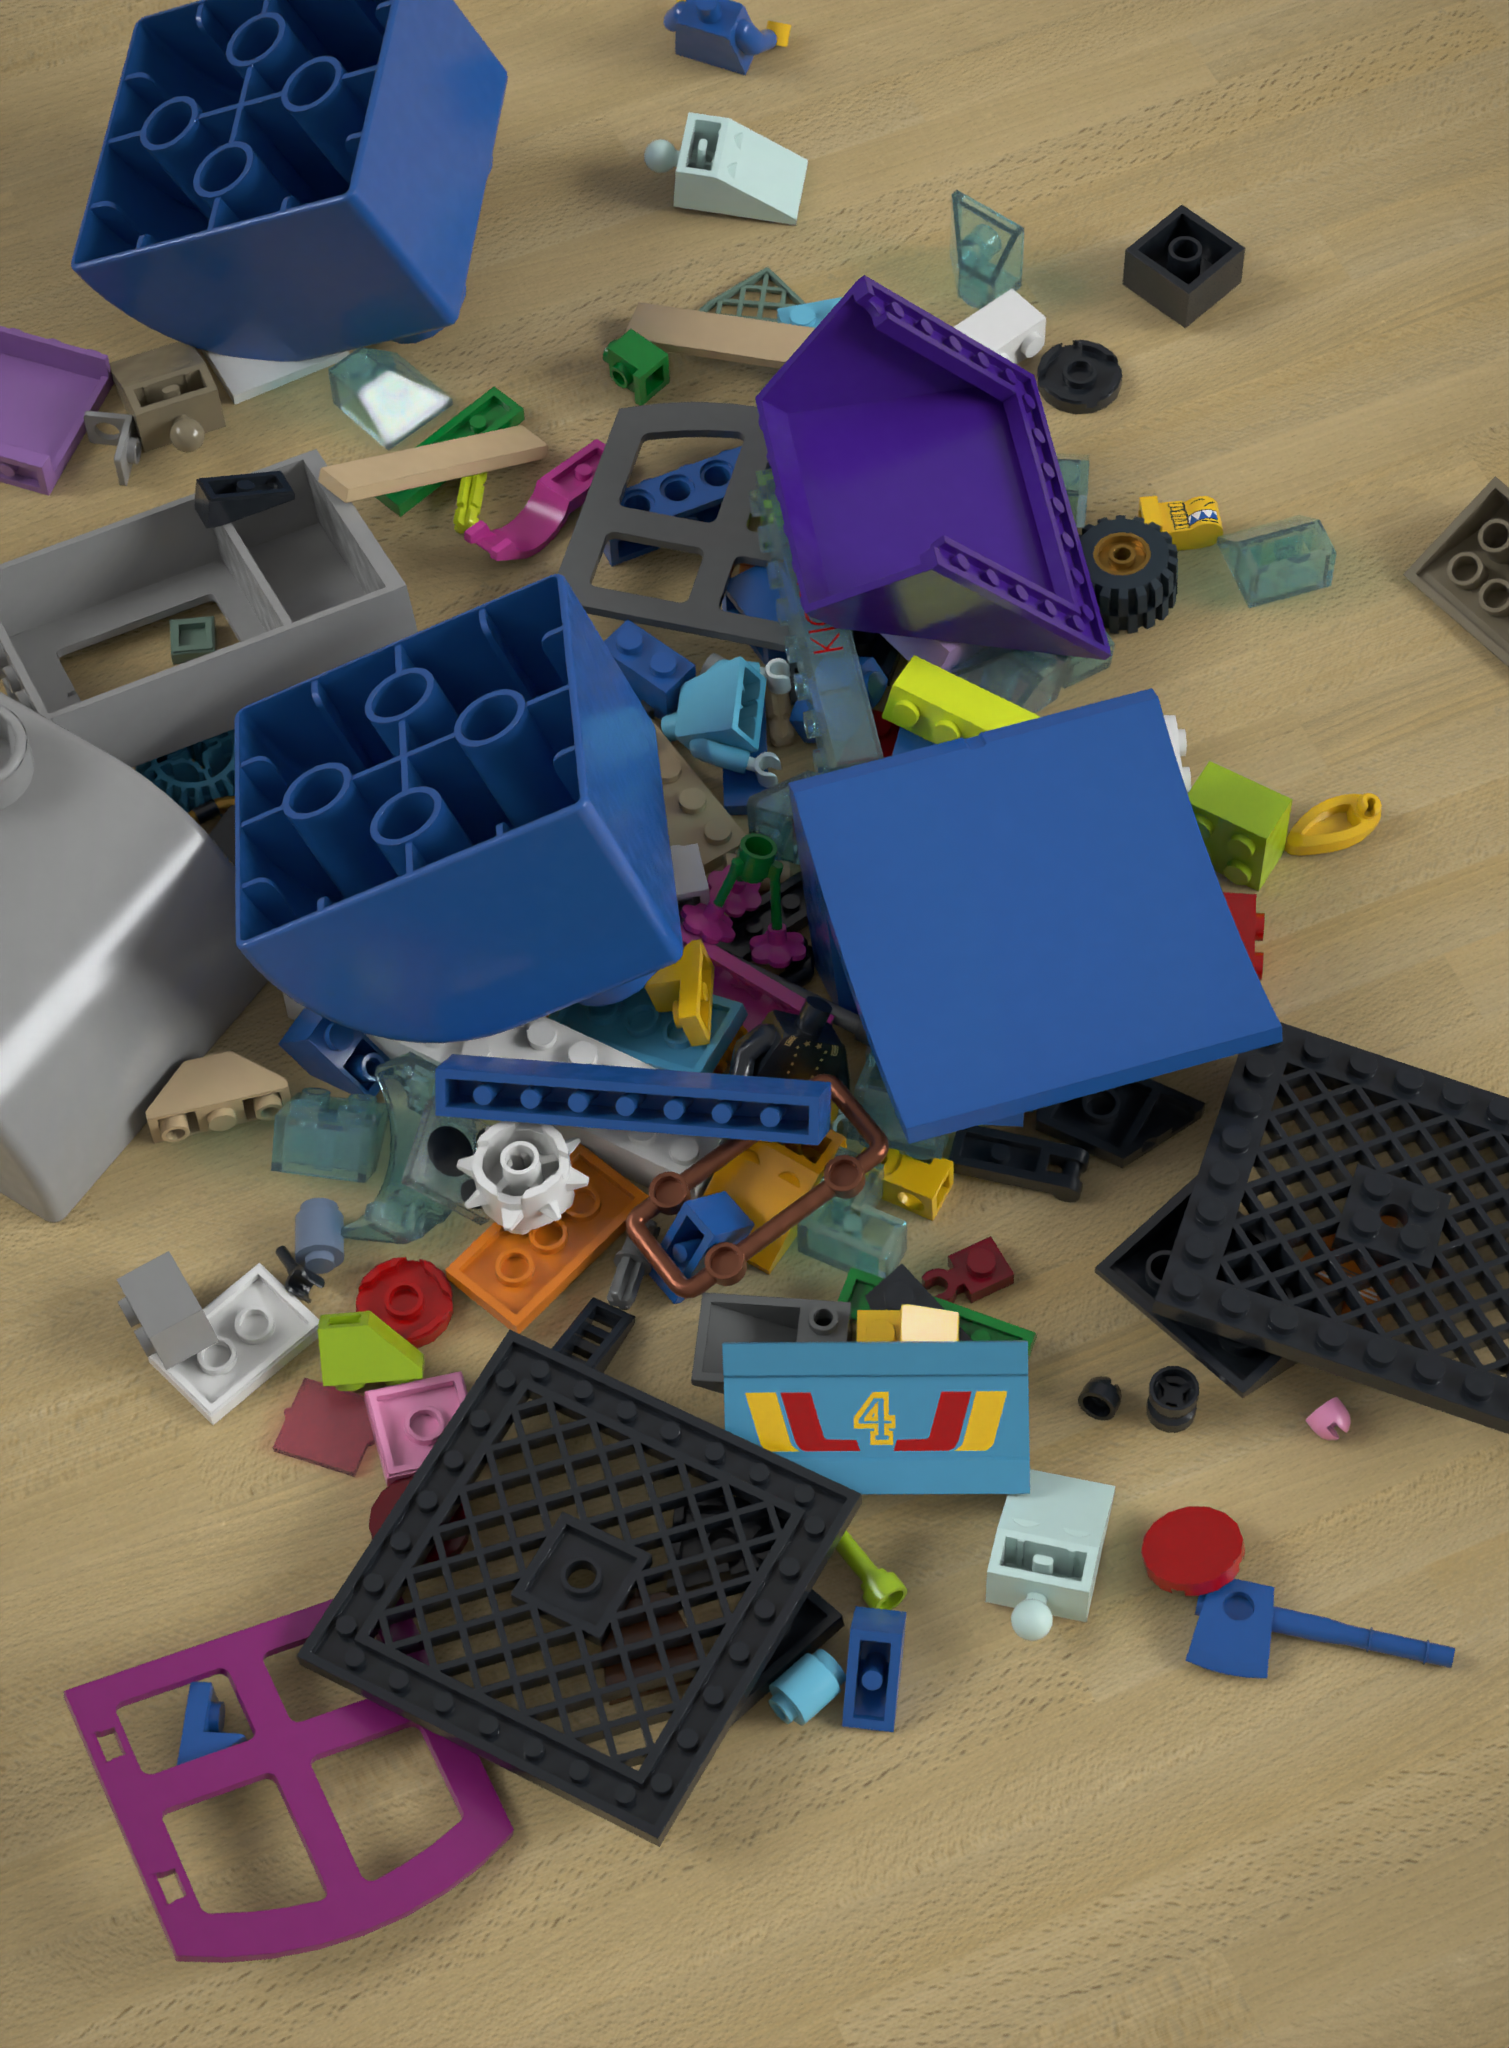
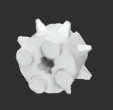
(523, 1175)

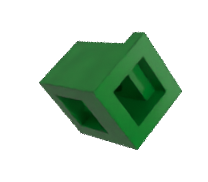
(637, 365)

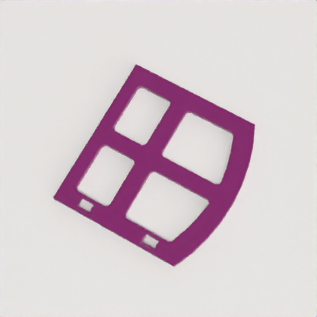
(284, 1754)

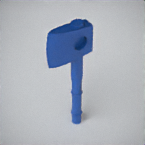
(1238, 1625)

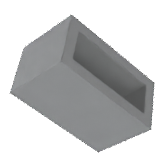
(167, 1311)

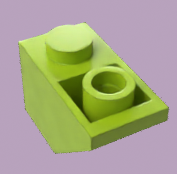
(364, 1350)

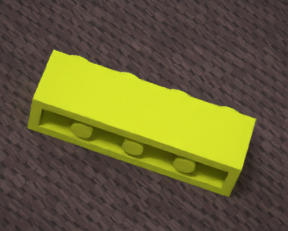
(946, 706)

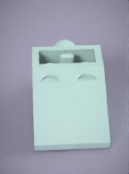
(731, 171)
(1049, 1551)

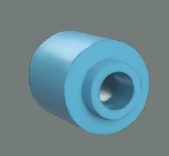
(806, 1687)

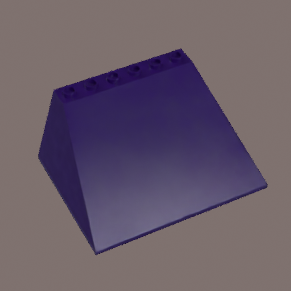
(924, 485)

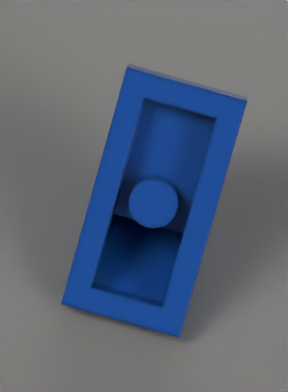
(204, 1724)

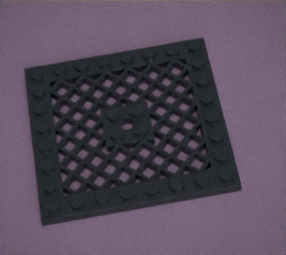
(1321, 1337)
(562, 1763)

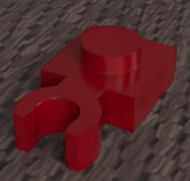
(972, 1271)

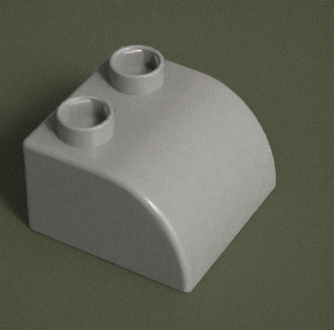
(107, 956)

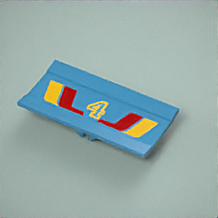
(888, 1412)

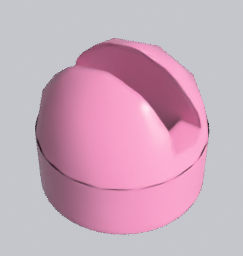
(1327, 1417)

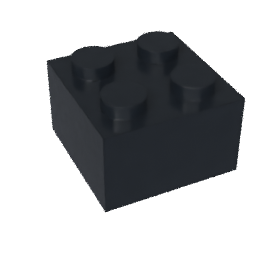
(1183, 266)

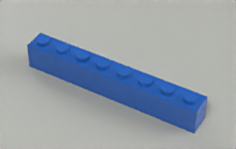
(633, 1099)

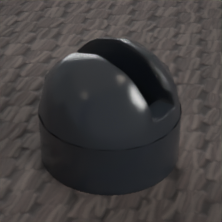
(1100, 1398)

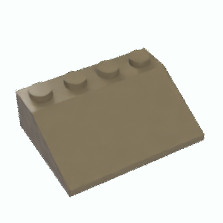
(1469, 569)

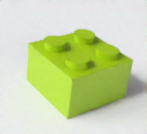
(1240, 824)

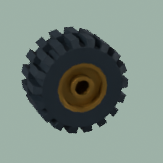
(1131, 571)

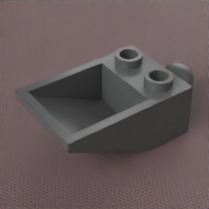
(761, 1320)

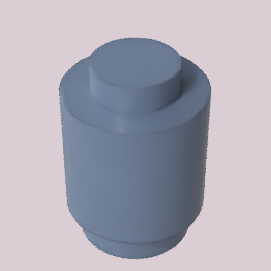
(319, 1235)

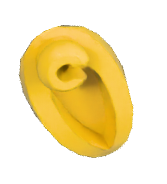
(1334, 824)

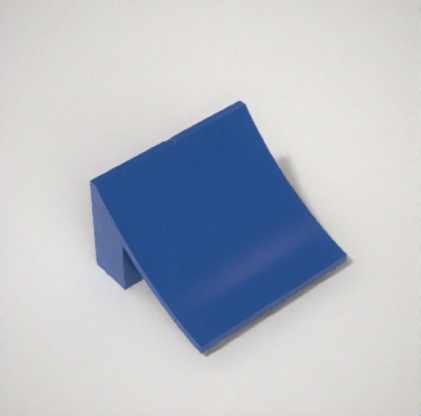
(1025, 916)

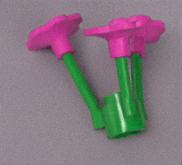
(737, 891)

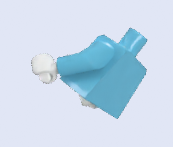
(723, 715)

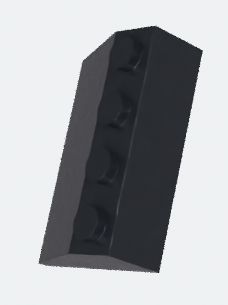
(1137, 1272)

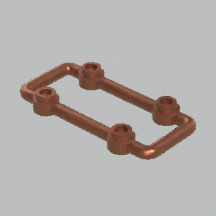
(726, 1261)

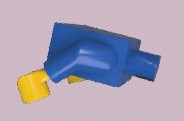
(721, 33)

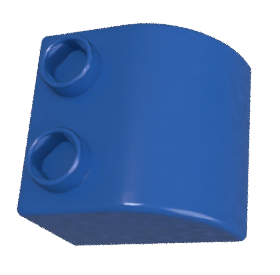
(294, 174)
(457, 828)

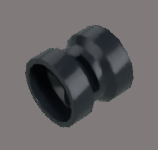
(1175, 1388)

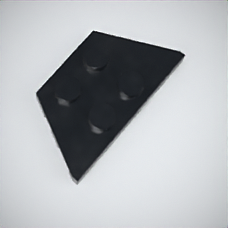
(1121, 1121)

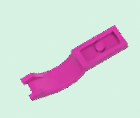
(546, 510)

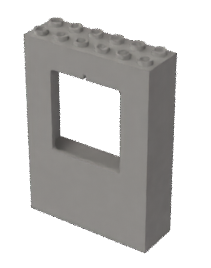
(292, 581)

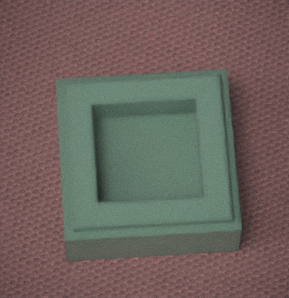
(192, 638)

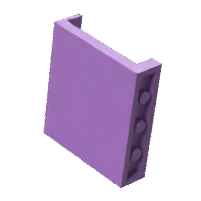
(44, 404)

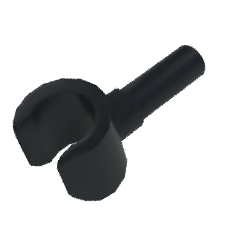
(299, 1277)

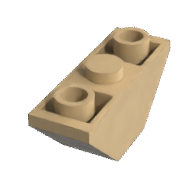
(215, 1096)

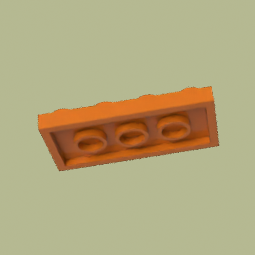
(523, 1274)

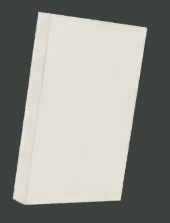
(251, 377)
(257, 1333)

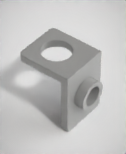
(127, 442)

